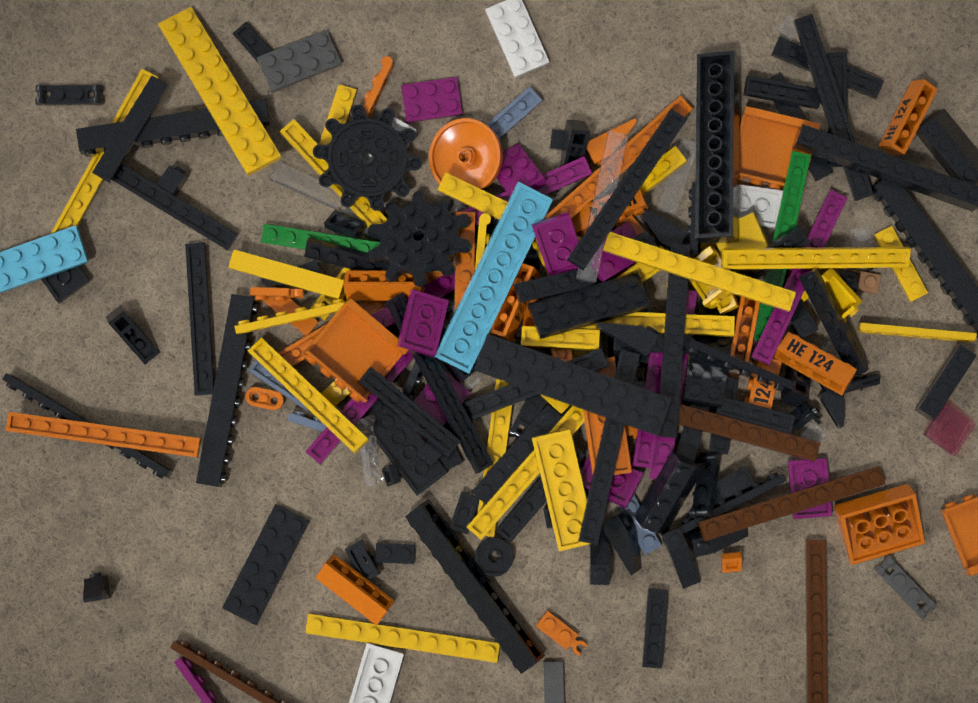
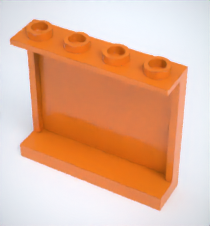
(767, 146)
(351, 346)
(963, 528)

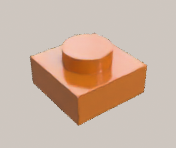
(731, 562)

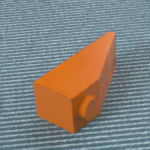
(596, 146)

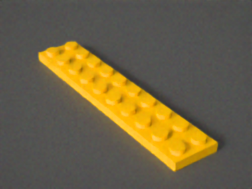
(219, 91)

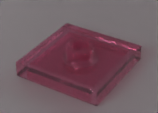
(949, 430)

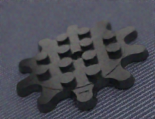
(361, 137)
(419, 257)

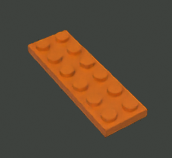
(594, 427)

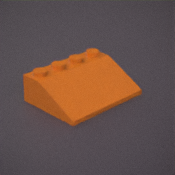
(880, 524)

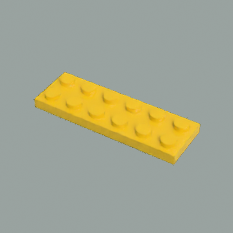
(562, 486)

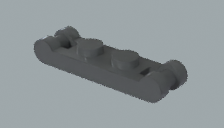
(905, 587)

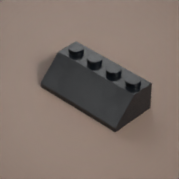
(950, 147)
(668, 493)

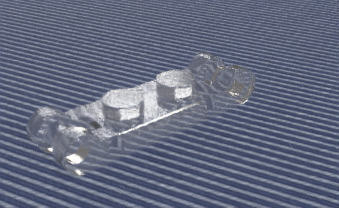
(368, 452)

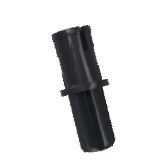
(863, 382)

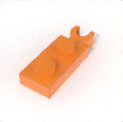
(278, 294)
(559, 632)

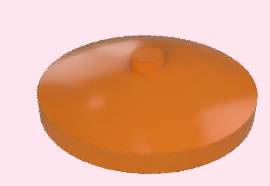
(466, 151)

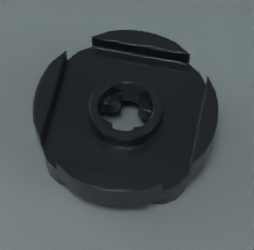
(501, 548)

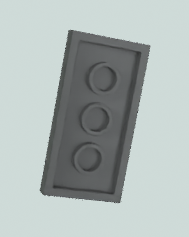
(299, 61)

